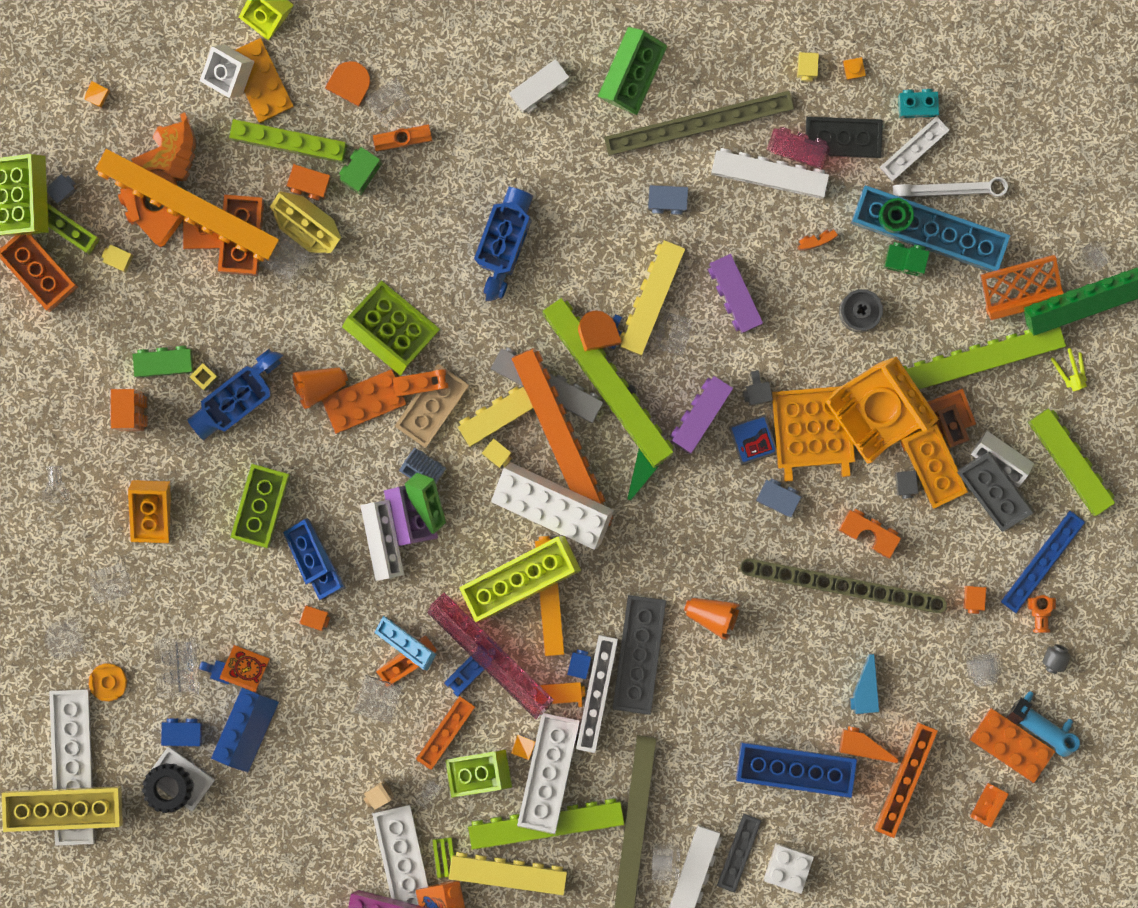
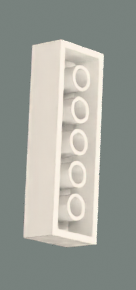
(552, 506)

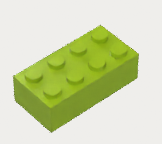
(260, 506)

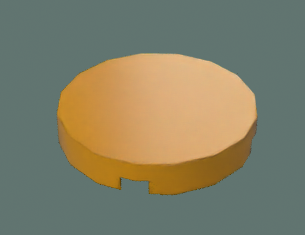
(107, 676)

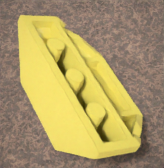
(305, 223)

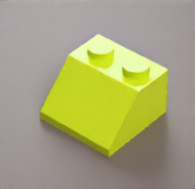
(265, 15)

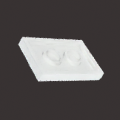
(200, 779)

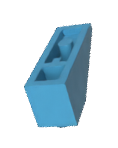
(865, 693)

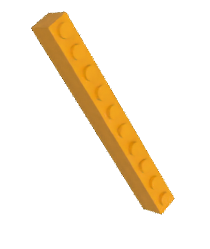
(186, 204)

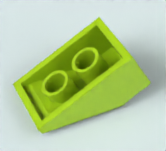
(478, 773)

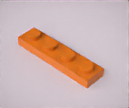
(445, 732)

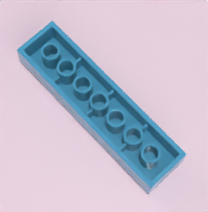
(935, 231)

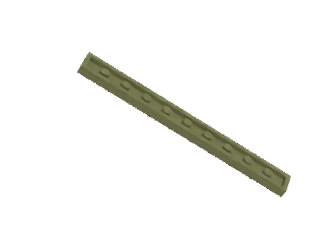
(698, 123)

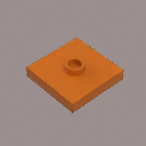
(198, 239)

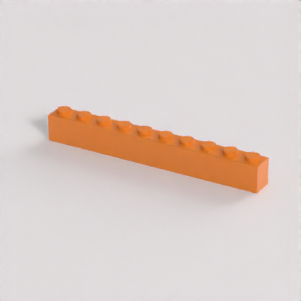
(555, 426)

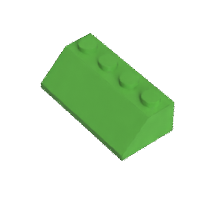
(632, 70)

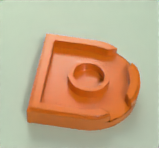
(349, 82)
(598, 331)

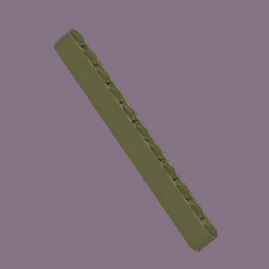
(851, 589)
(635, 822)

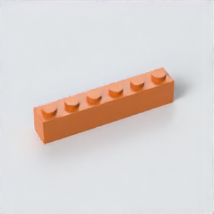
(905, 780)

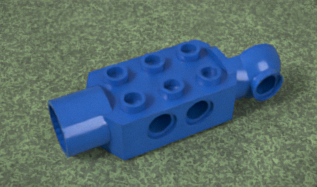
(504, 240)
(235, 397)

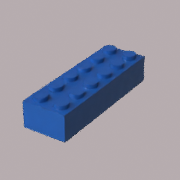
(796, 769)

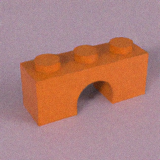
(885, 540)

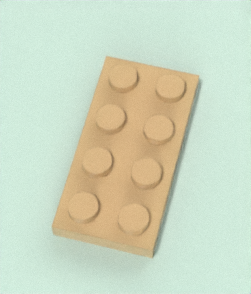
(431, 409)

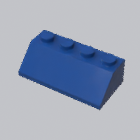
(244, 730)

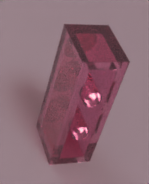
(798, 147)

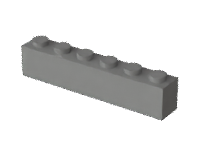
(571, 396)

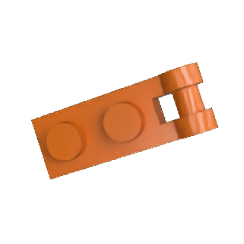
(419, 383)

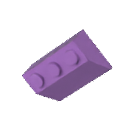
(407, 521)

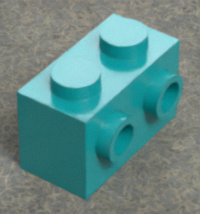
(918, 104)

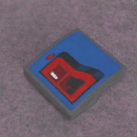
(753, 440)

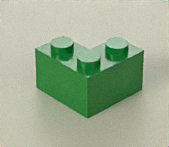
(905, 260)

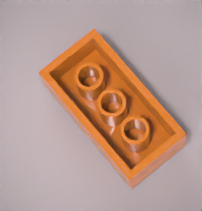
(230, 258)
(37, 271)
(128, 410)

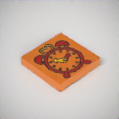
(244, 668)

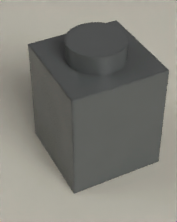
(906, 484)

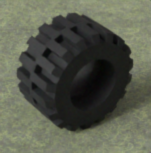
(152, 795)

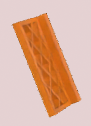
(1016, 305)

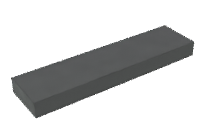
(739, 853)

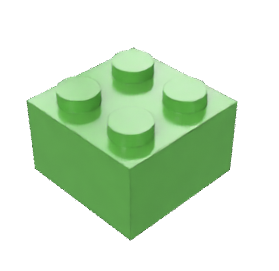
(360, 170)

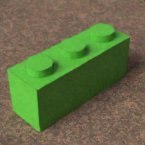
(163, 362)

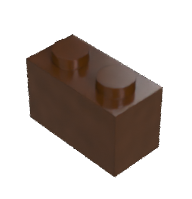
(952, 426)

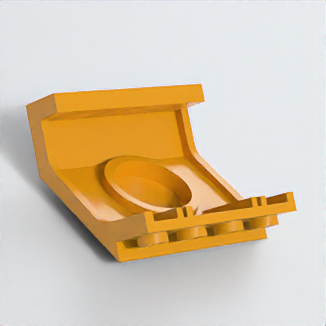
(880, 408)

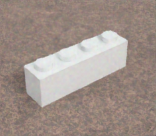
(382, 540)

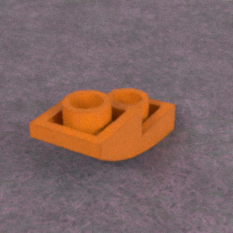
(812, 242)

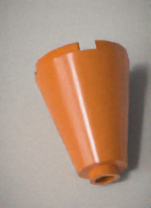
(318, 384)
(713, 615)

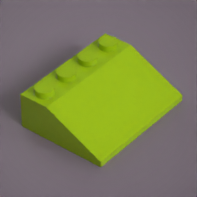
(23, 195)
(390, 327)

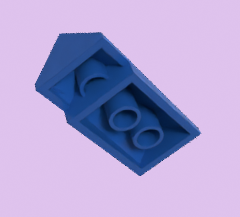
(313, 559)

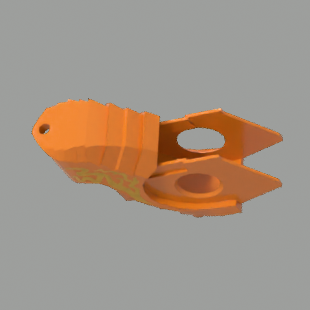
(170, 162)

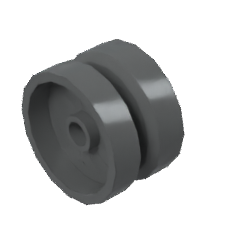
(868, 302)

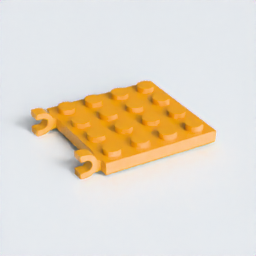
(809, 431)

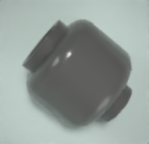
(1056, 659)

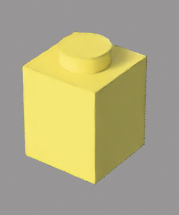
(807, 66)
(117, 258)
(204, 377)
(497, 454)

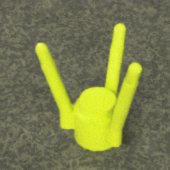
(1077, 380)

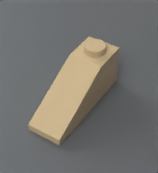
(378, 795)

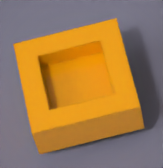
(854, 68)

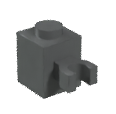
(758, 392)

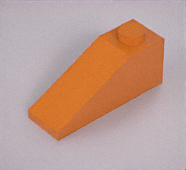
(401, 665)
(859, 744)

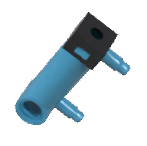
(1023, 713)

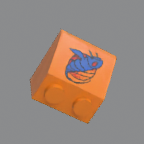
(441, 895)

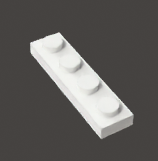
(914, 148)

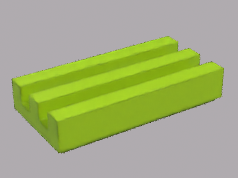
(442, 840)

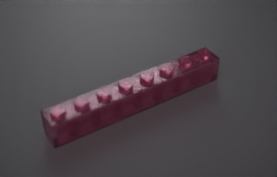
(490, 656)

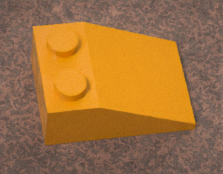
(149, 511)

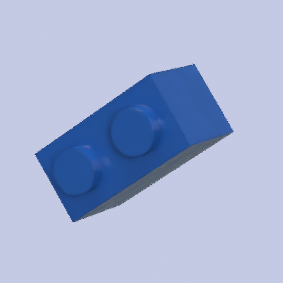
(181, 733)

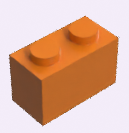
(308, 182)

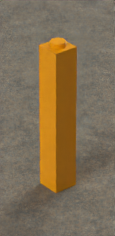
(551, 615)

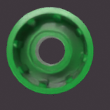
(903, 208)

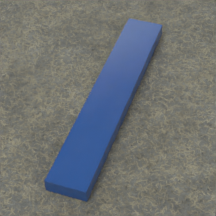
(1042, 562)

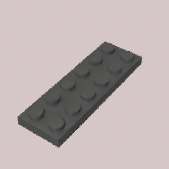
(639, 654)

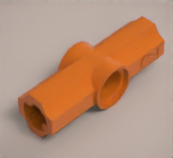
(389, 140)

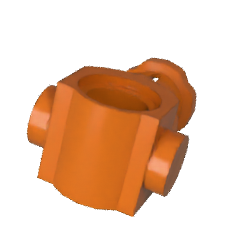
(1041, 615)

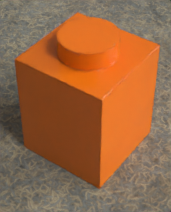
(974, 599)
(315, 618)

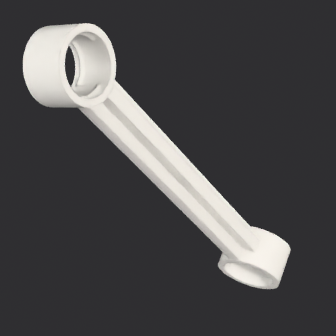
(909, 190)

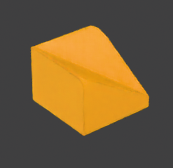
(96, 94)
(523, 747)

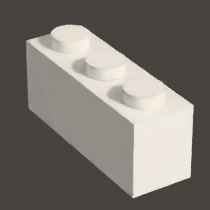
(539, 87)
(1011, 461)

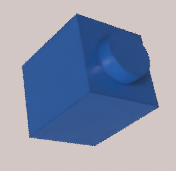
(579, 664)

